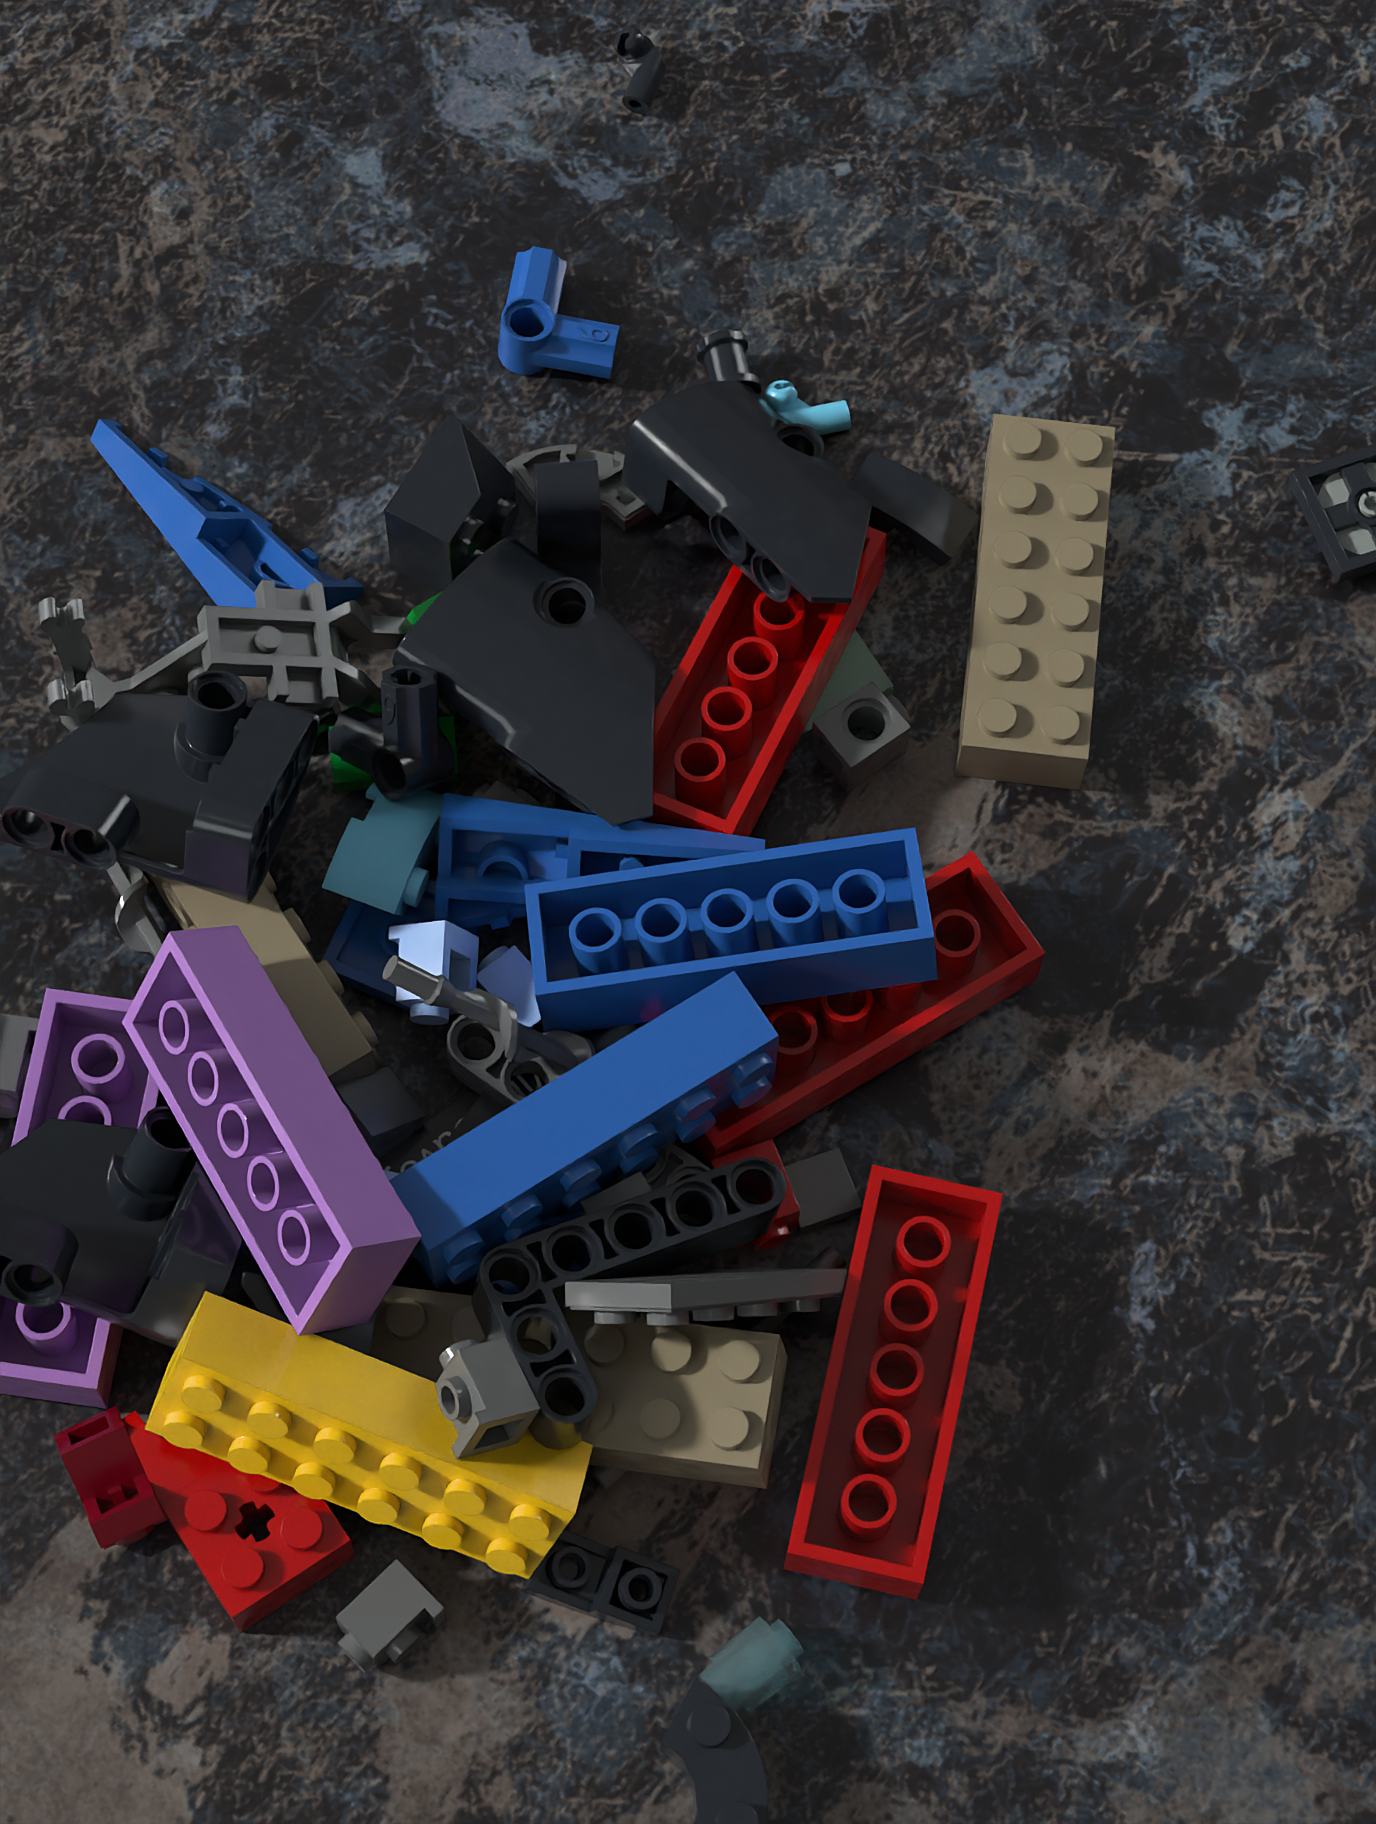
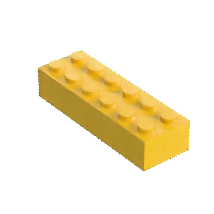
(359, 1438)

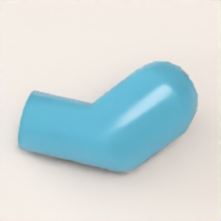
(822, 418)

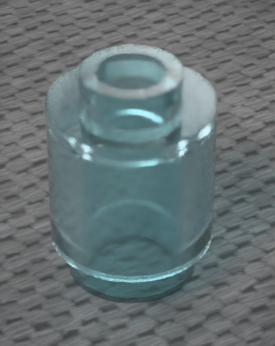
(754, 1665)

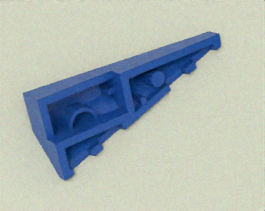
(212, 532)
(500, 846)

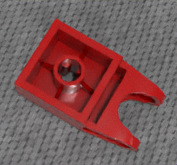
(210, 1512)

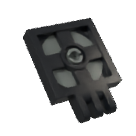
(1341, 510)

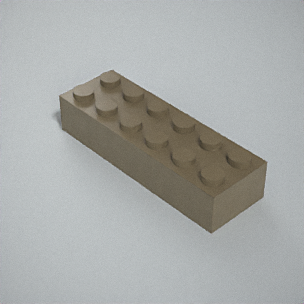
(1036, 602)
(308, 989)
(668, 1395)

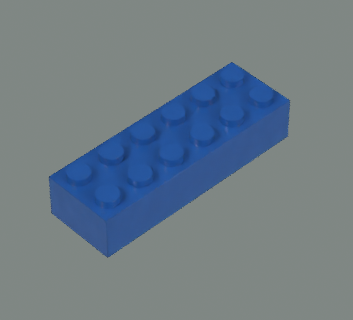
(780, 917)
(589, 1128)

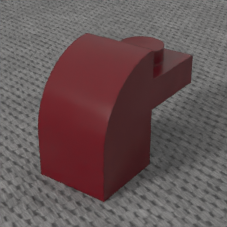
(109, 1479)

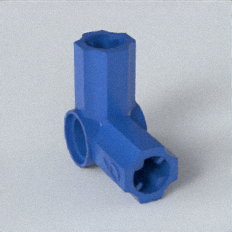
(557, 339)

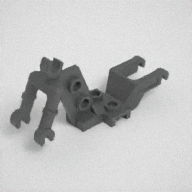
(282, 639)

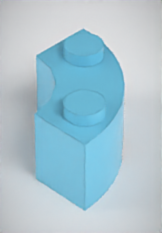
(388, 852)

